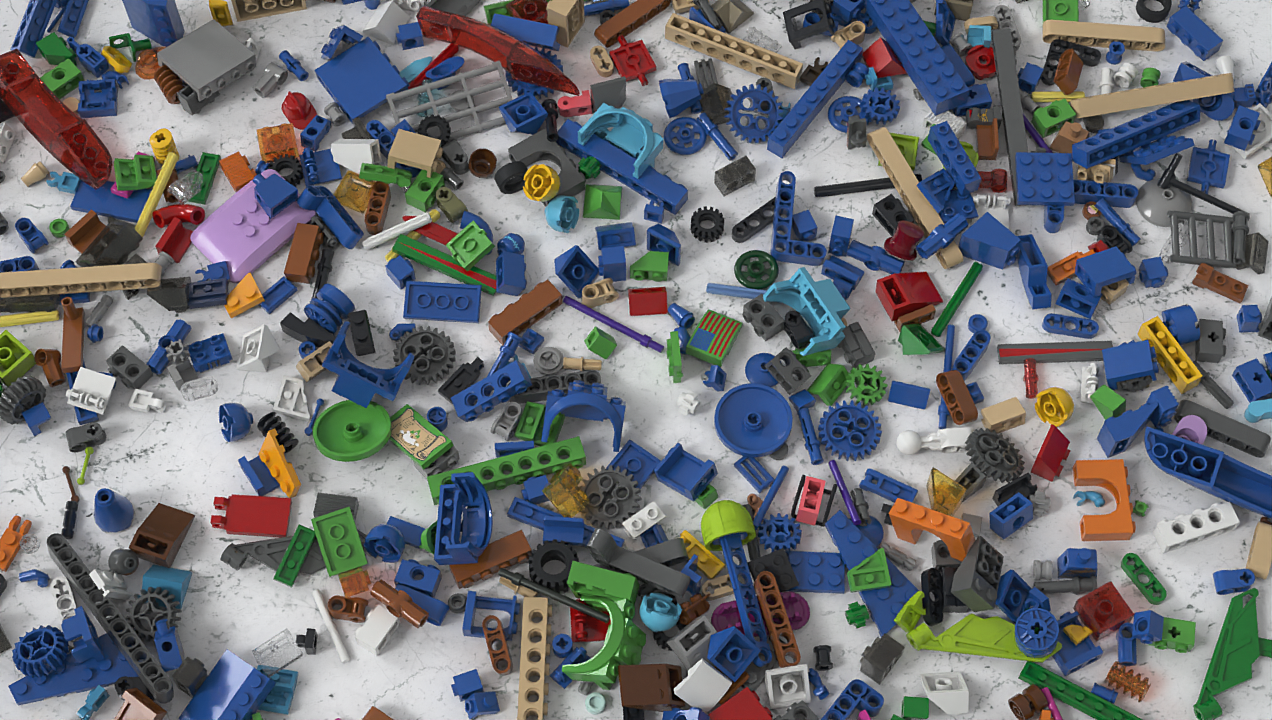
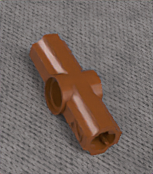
(399, 603)

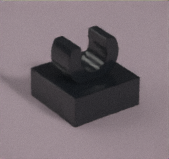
(886, 509)
(308, 641)

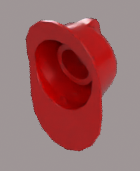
(298, 110)

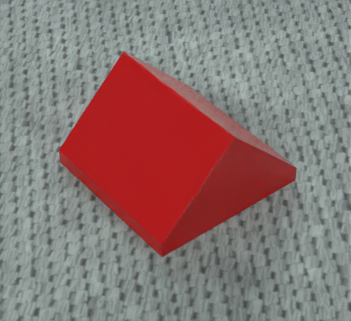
(882, 59)

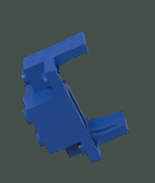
(359, 381)
(588, 403)

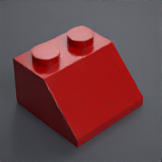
(1051, 454)

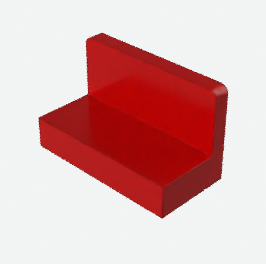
(175, 240)
(647, 301)

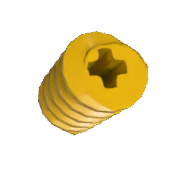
(162, 144)

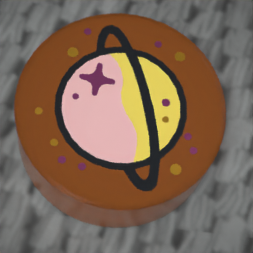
(1090, 210)

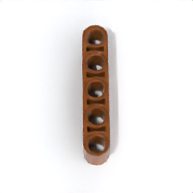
(629, 20)
(776, 611)

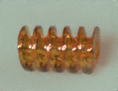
(1128, 681)

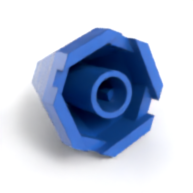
(679, 94)

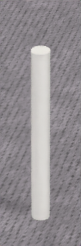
(331, 626)

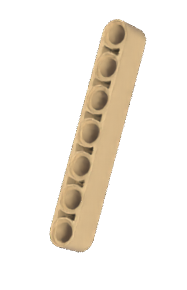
(1104, 34)

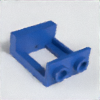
(474, 601)

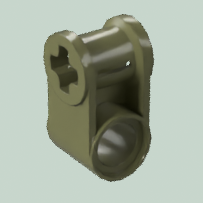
(450, 204)

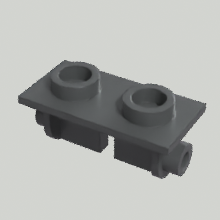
(330, 240)

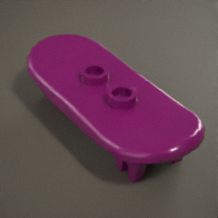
(796, 607)

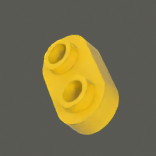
(116, 59)

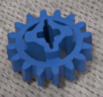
(880, 106)
(779, 532)

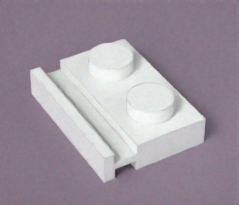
(111, 584)

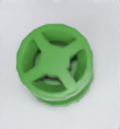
(1150, 77)

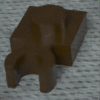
(811, 73)

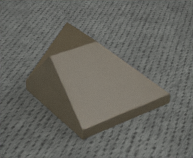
(731, 13)

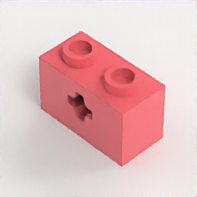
(810, 500)

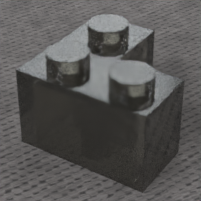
(880, 657)

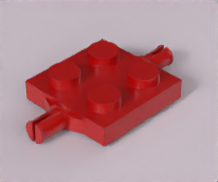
(632, 60)

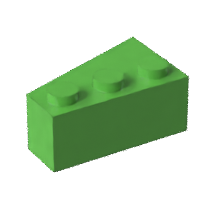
(600, 582)

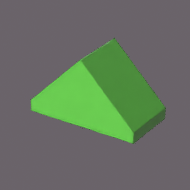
(1108, 402)

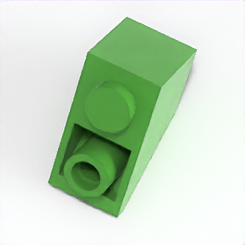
(651, 267)

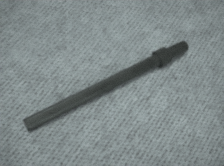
(518, 579)

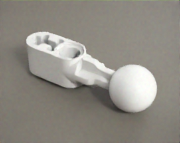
(946, 440)

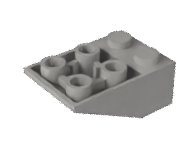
(693, 642)

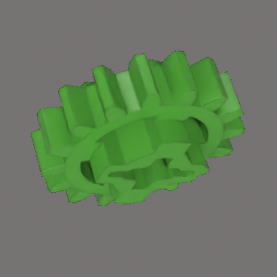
(866, 376)

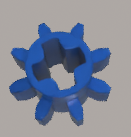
(1193, 5)

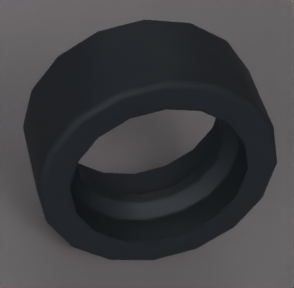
(1153, 16)
(503, 177)

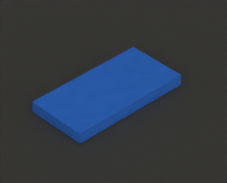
(110, 204)
(442, 302)

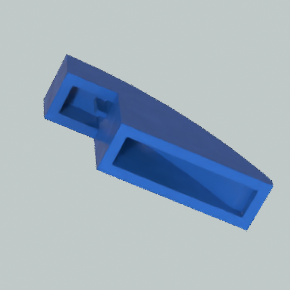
(1033, 272)

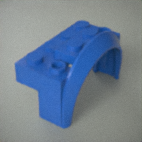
(476, 521)

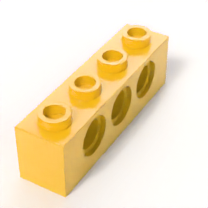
(1170, 355)

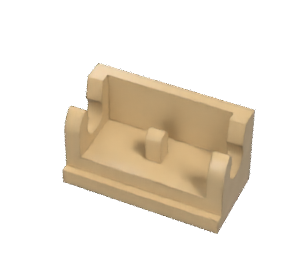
(1003, 415)

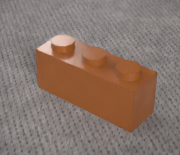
(304, 253)

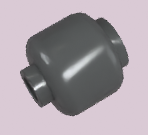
(123, 561)

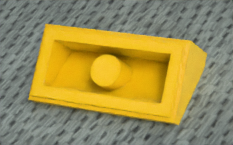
(220, 12)

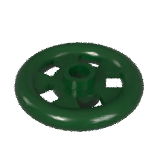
(759, 283)

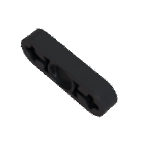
(932, 582)

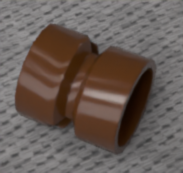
(1028, 702)

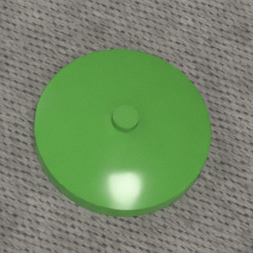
(351, 431)

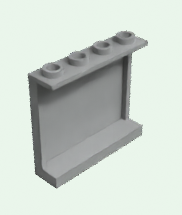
(208, 59)

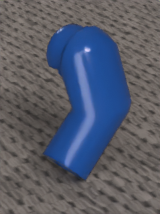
(1141, 174)
(684, 337)
(34, 574)

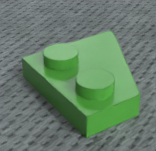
(870, 573)

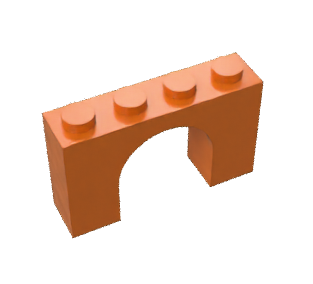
(1111, 476)
(911, 520)

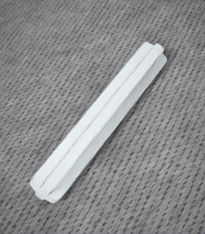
(395, 231)

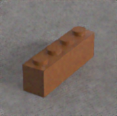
(525, 311)
(497, 555)

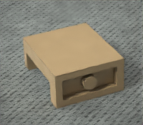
(415, 151)

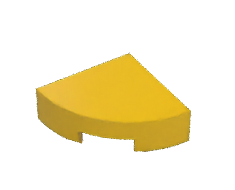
(1077, 633)

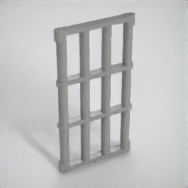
(427, 87)

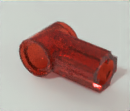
(994, 180)

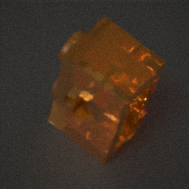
(354, 581)

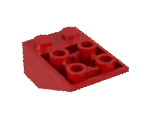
(906, 293)

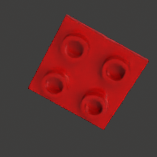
(587, 628)

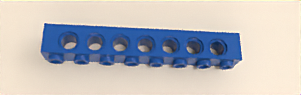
(1135, 133)

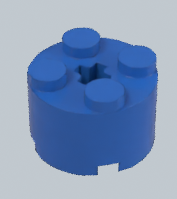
(1181, 324)

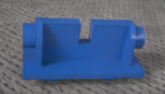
(577, 656)

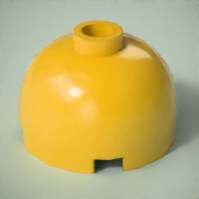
(541, 183)
(1054, 406)

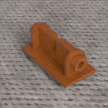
(694, 608)

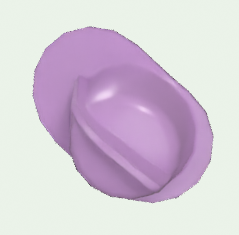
(1191, 429)

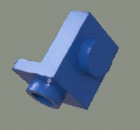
(481, 704)

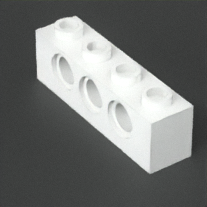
(1169, 540)

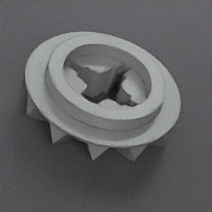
(544, 354)

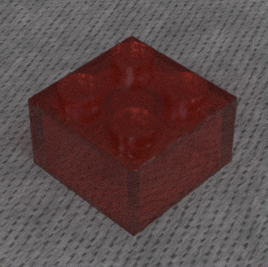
(1103, 611)

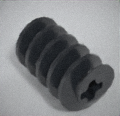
(283, 438)

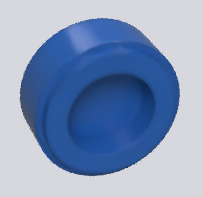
(977, 322)

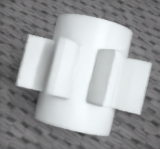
(688, 403)

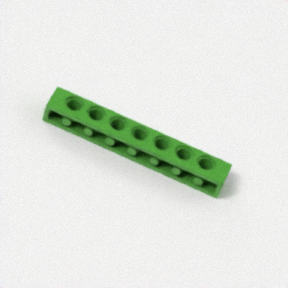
(514, 462)

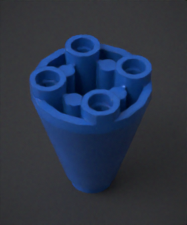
(112, 511)

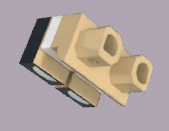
(1101, 172)

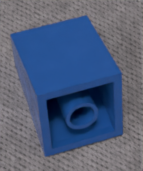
(990, 243)

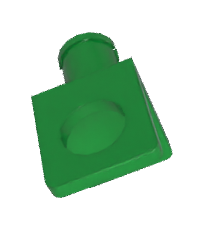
(134, 46)

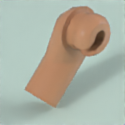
(755, 503)

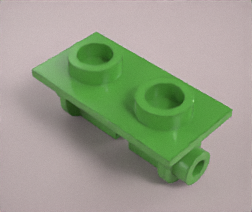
(815, 359)

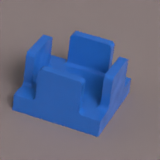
(79, 626)

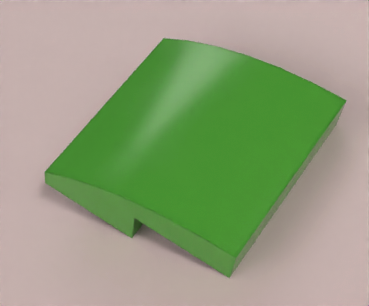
(135, 173)
(532, 421)

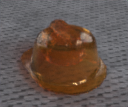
(147, 63)

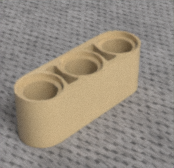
(1261, 551)

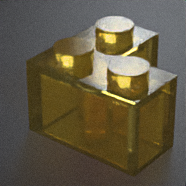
(565, 493)

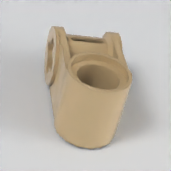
(848, 33)
(602, 291)

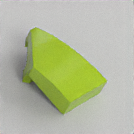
(911, 612)

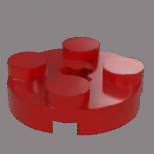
(978, 69)

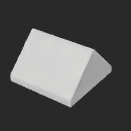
(385, 22)
(787, 686)

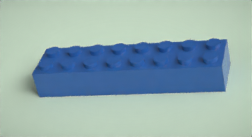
(919, 54)

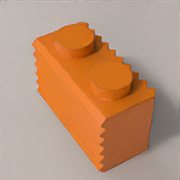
(237, 170)

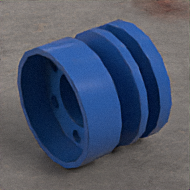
(329, 308)
(1036, 644)

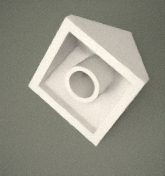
(256, 349)

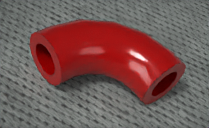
(185, 212)

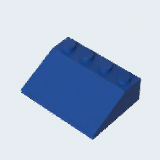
(155, 20)
(229, 692)

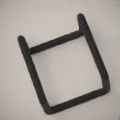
(832, 493)

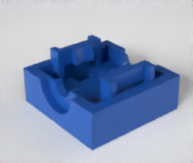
(98, 103)

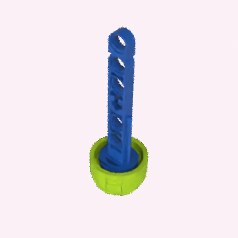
(727, 528)

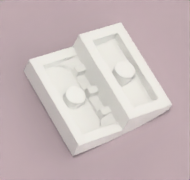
(703, 686)

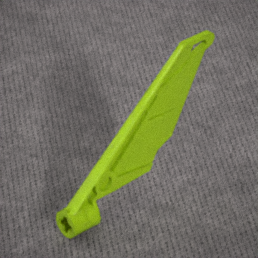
(974, 637)

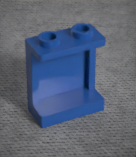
(1104, 269)
(1129, 362)
(685, 472)
(1070, 656)

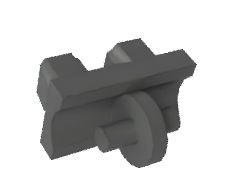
(856, 132)

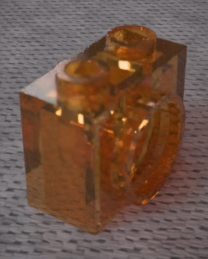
(272, 136)

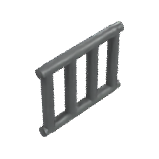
(1193, 258)

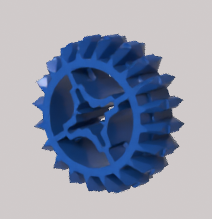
(42, 654)

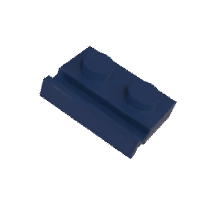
(208, 293)

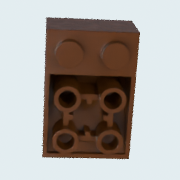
(161, 535)
(650, 686)

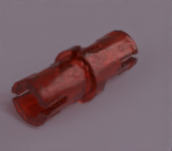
(1030, 378)

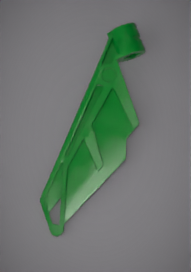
(1232, 657)

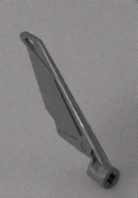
(271, 553)

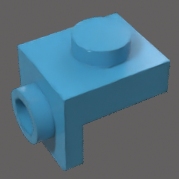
(873, 81)

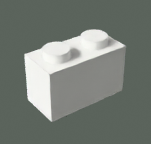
(377, 629)

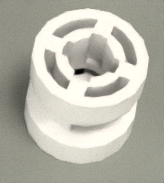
(1125, 76)

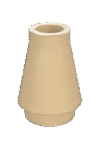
(35, 173)

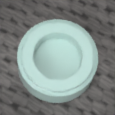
(595, 703)

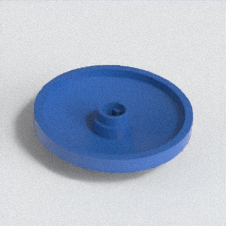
(753, 420)

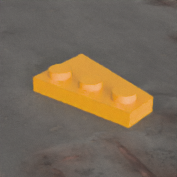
(275, 460)

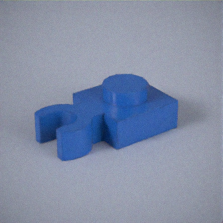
(215, 271)

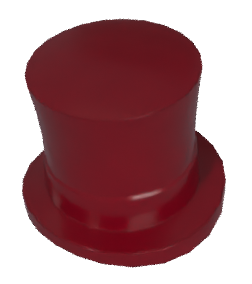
(904, 241)

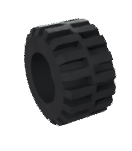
(550, 552)

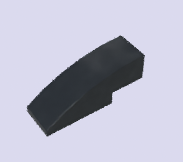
(306, 330)

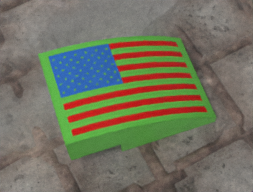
(713, 338)

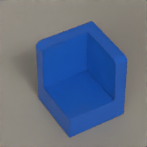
(36, 416)

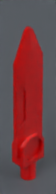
(434, 231)

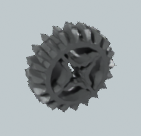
(20, 397)
(151, 596)

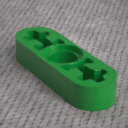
(1157, 587)

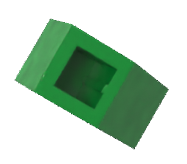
(55, 50)

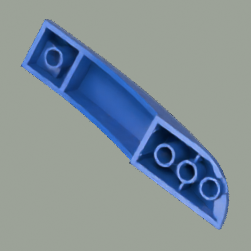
(1211, 471)

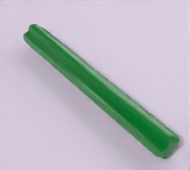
(956, 299)

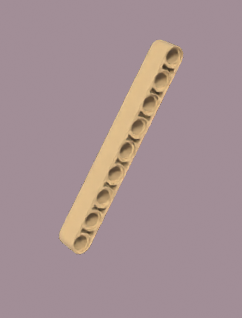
(1153, 95)
(905, 184)
(80, 280)

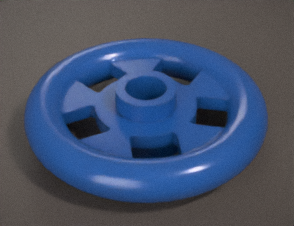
(837, 105)
(679, 148)

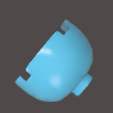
(562, 213)
(659, 612)

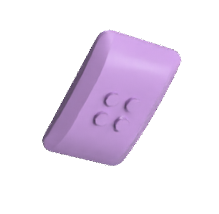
(245, 233)

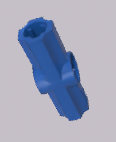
(942, 236)
(875, 258)
(159, 359)

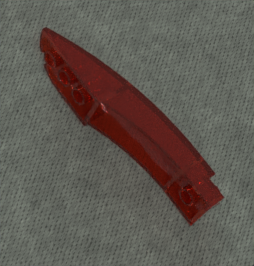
(495, 44)
(52, 122)

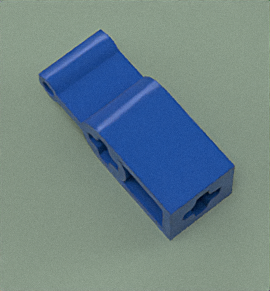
(89, 57)

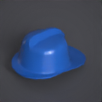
(445, 69)
(1216, 107)

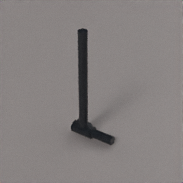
(1168, 180)

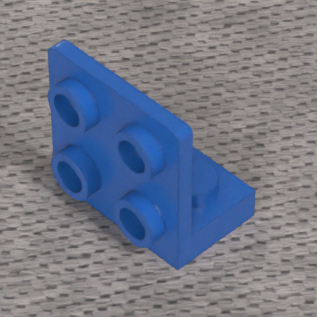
(343, 34)

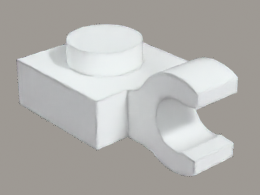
(144, 400)

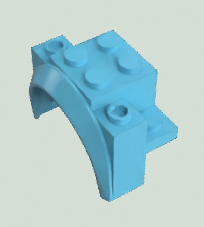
(629, 133)
(817, 303)

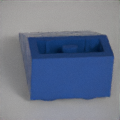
(1121, 431)

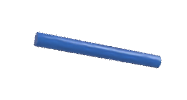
(770, 496)

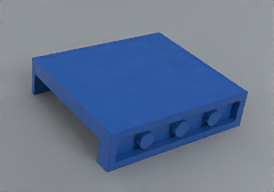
(360, 79)

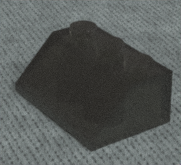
(111, 246)

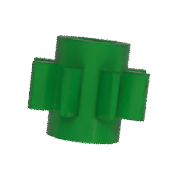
(589, 167)
(857, 614)

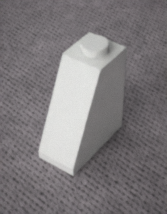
(353, 152)

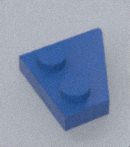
(944, 22)
(937, 189)

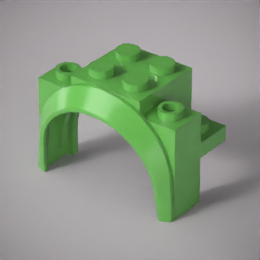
(621, 646)

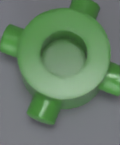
(1140, 508)

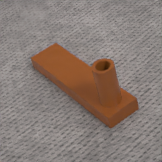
(72, 336)

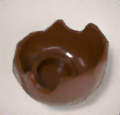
(482, 163)

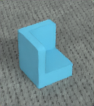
(979, 35)

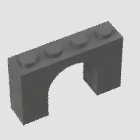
(539, 148)

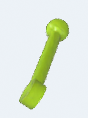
(89, 450)

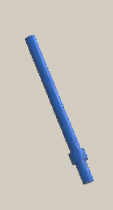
(943, 411)

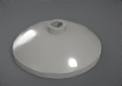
(1154, 204)

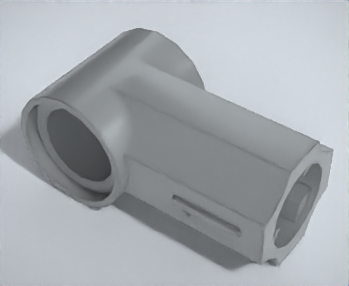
(272, 76)

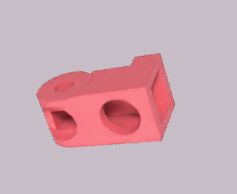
(575, 105)

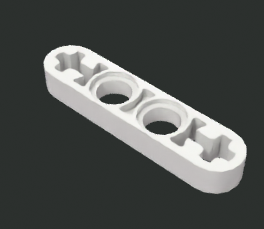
(64, 613)

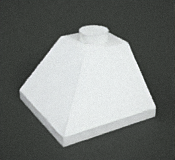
(947, 691)

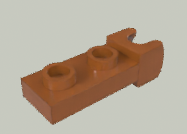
(1219, 283)

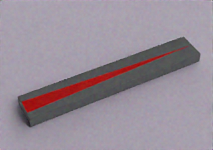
(1052, 352)

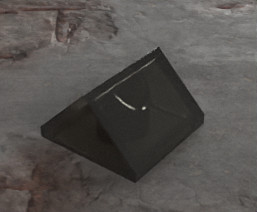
(715, 101)

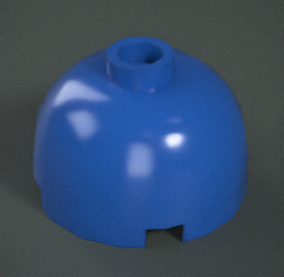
(235, 420)
(385, 542)

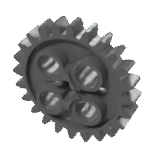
(425, 354)
(994, 455)
(624, 506)

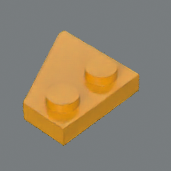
(243, 296)

